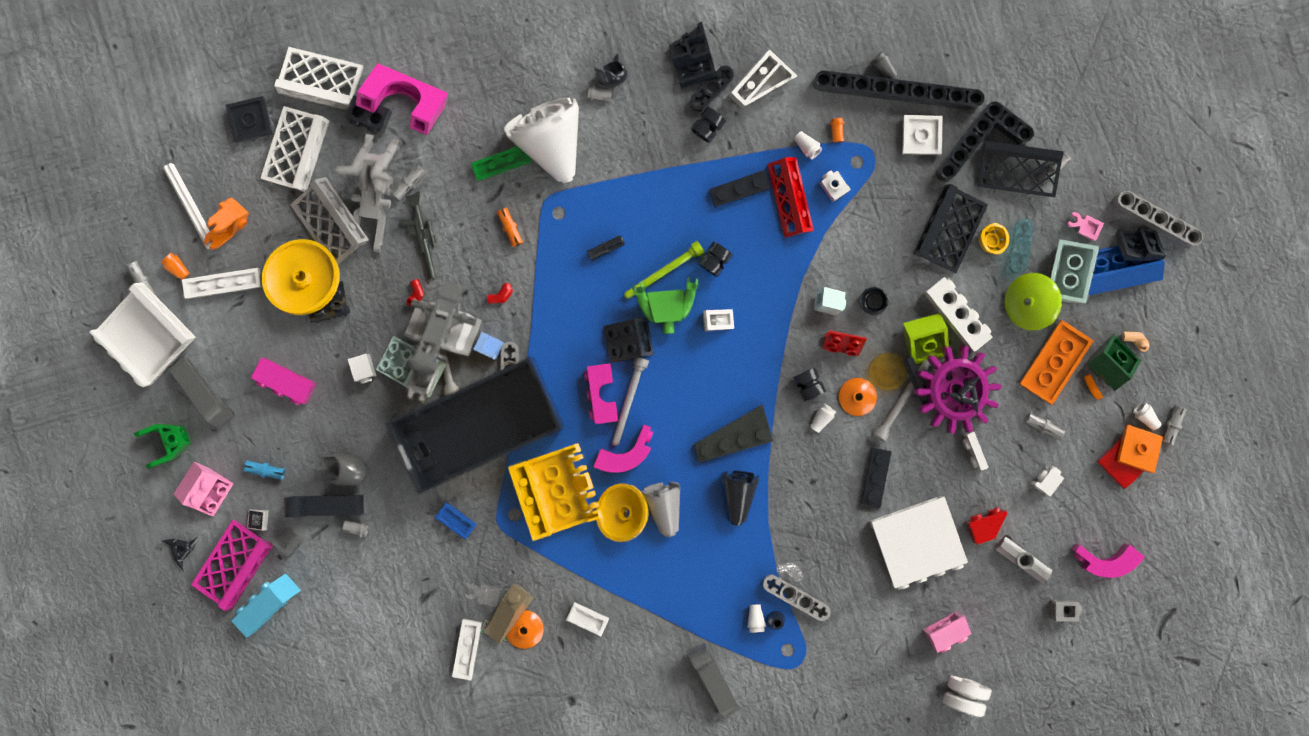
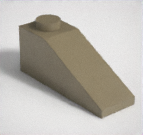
(508, 612)

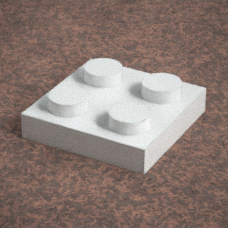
(922, 135)

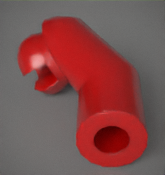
(417, 293)
(502, 296)

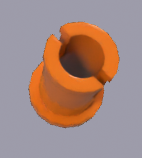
(837, 130)

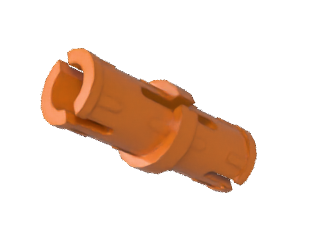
(509, 227)

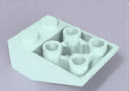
(396, 359)

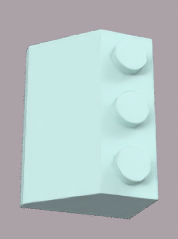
(1074, 270)

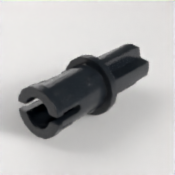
(606, 247)

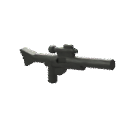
(423, 235)

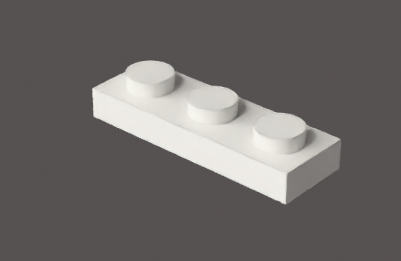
(467, 649)

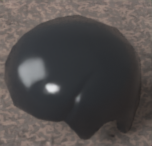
(873, 301)

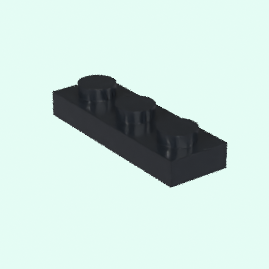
(740, 188)
(876, 477)

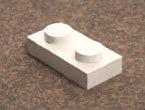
(971, 443)

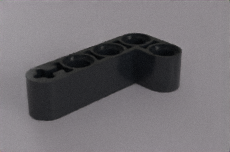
(323, 505)

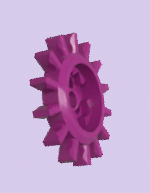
(958, 370)

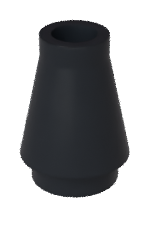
(775, 615)

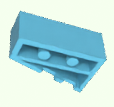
(264, 605)

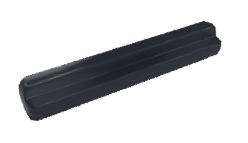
(917, 382)

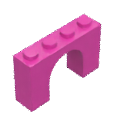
(386, 81)

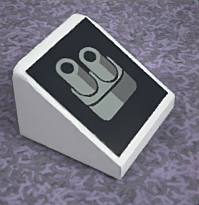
(257, 519)

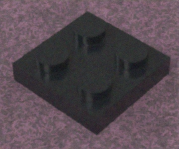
(249, 119)

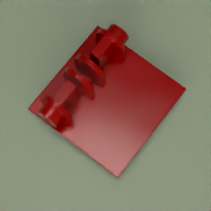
(843, 343)

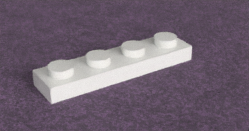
(222, 283)

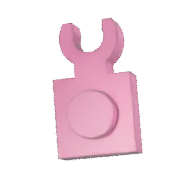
(1087, 226)

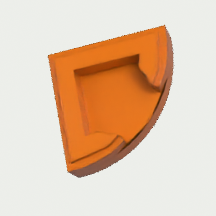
(1094, 389)

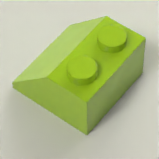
(926, 337)

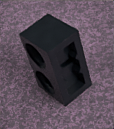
(367, 117)

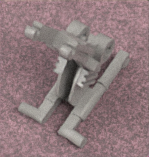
(373, 184)

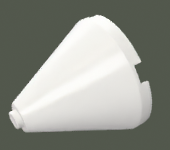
(549, 136)

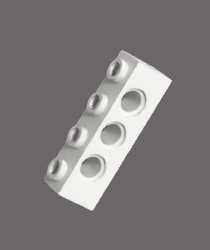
(947, 311)

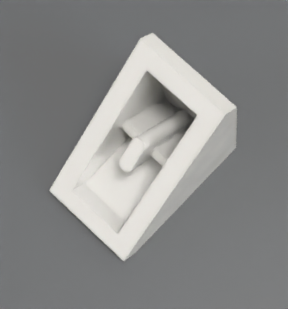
(718, 320)

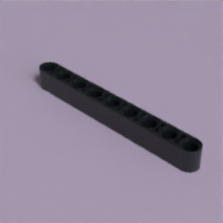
(907, 87)

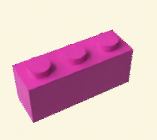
(283, 381)

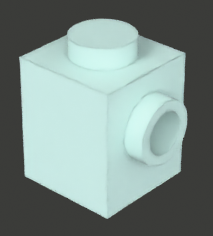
(830, 301)

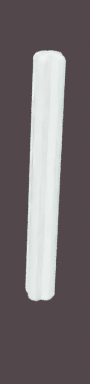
(187, 201)

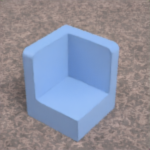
(488, 345)

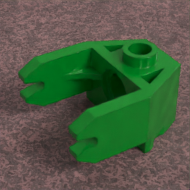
(173, 447)

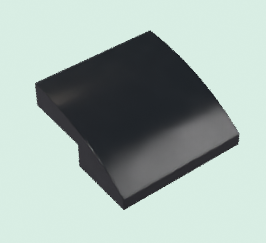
(1140, 245)

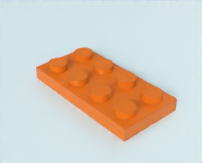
(1056, 362)

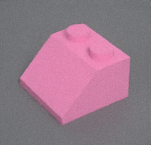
(947, 632)

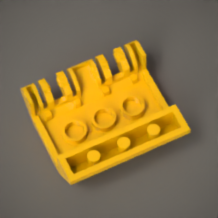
(554, 492)

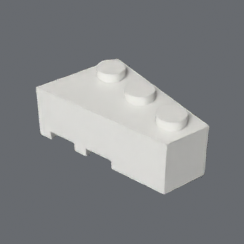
(762, 78)

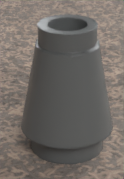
(884, 65)

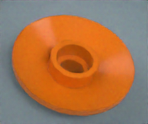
(847, 396)
(534, 631)

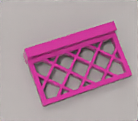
(245, 574)

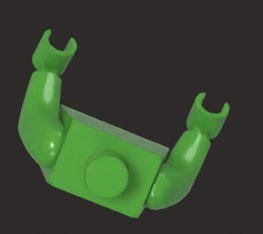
(666, 306)

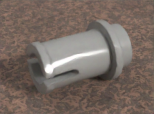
(599, 94)
(355, 528)

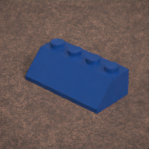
(1115, 273)

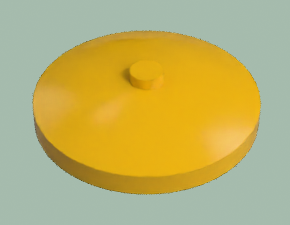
(300, 277)

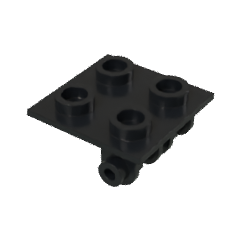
(336, 307)

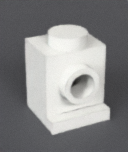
(834, 192)
(1048, 480)

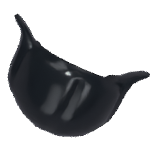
(612, 73)

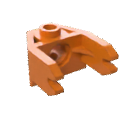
(228, 221)

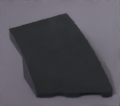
(693, 57)

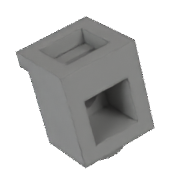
(1072, 614)

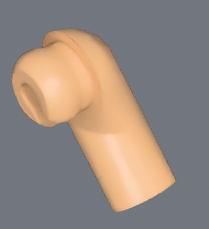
(1138, 339)

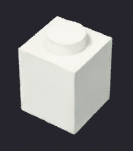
(362, 368)

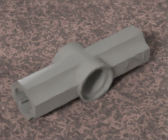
(1032, 566)

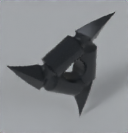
(973, 394)
(179, 557)

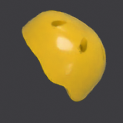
(991, 240)

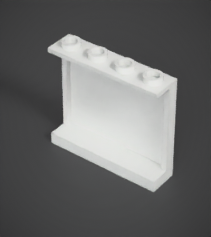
(143, 335)
(919, 542)

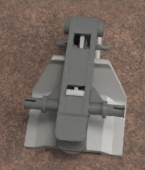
(440, 327)

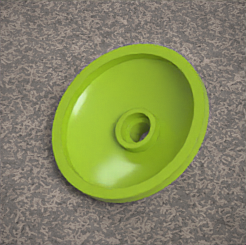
(1044, 299)

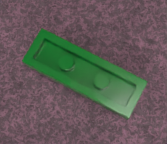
(500, 163)

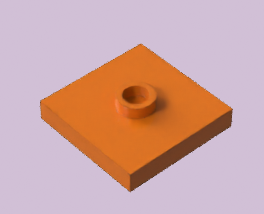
(1139, 449)

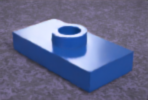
(455, 520)

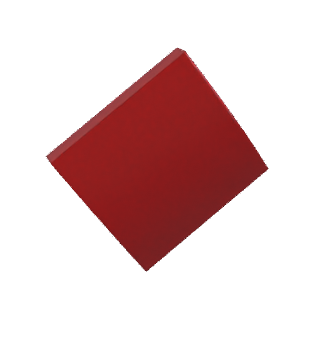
(1121, 473)

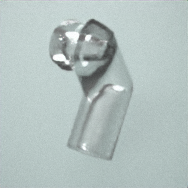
(792, 570)

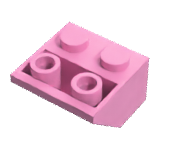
(203, 489)

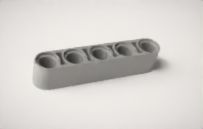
(1166, 219)

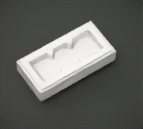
(587, 619)

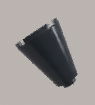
(738, 494)

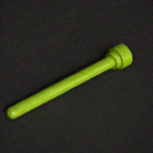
(695, 250)

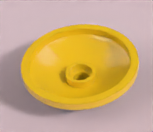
(614, 506)

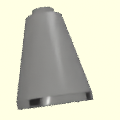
(664, 506)

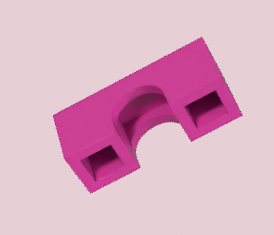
(597, 377)

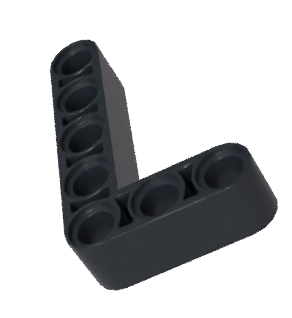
(978, 135)

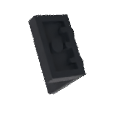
(628, 340)

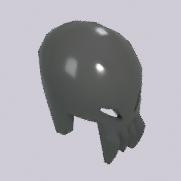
(351, 468)

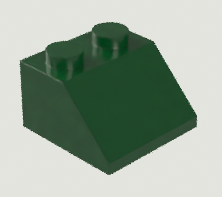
(1114, 362)

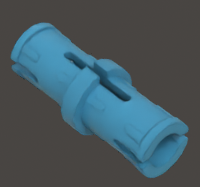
(264, 470)

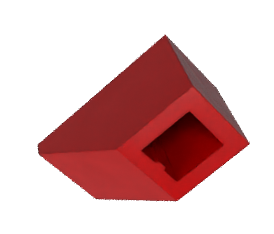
(987, 526)

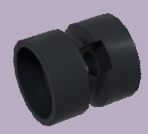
(708, 124)
(715, 259)
(809, 384)

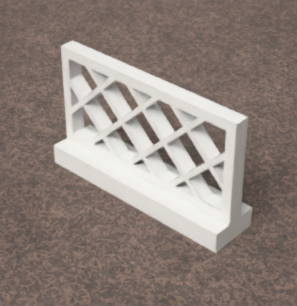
(311, 92)
(307, 157)

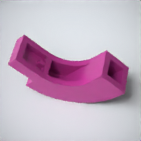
(616, 463)
(1121, 563)

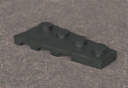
(743, 433)

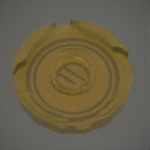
(887, 371)

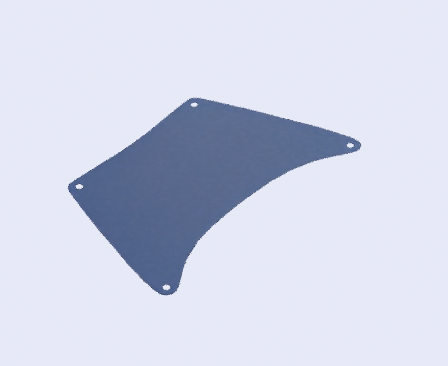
(691, 383)

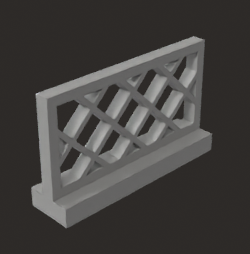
(337, 213)

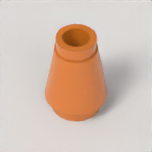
(175, 266)

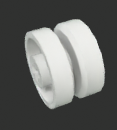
(966, 697)

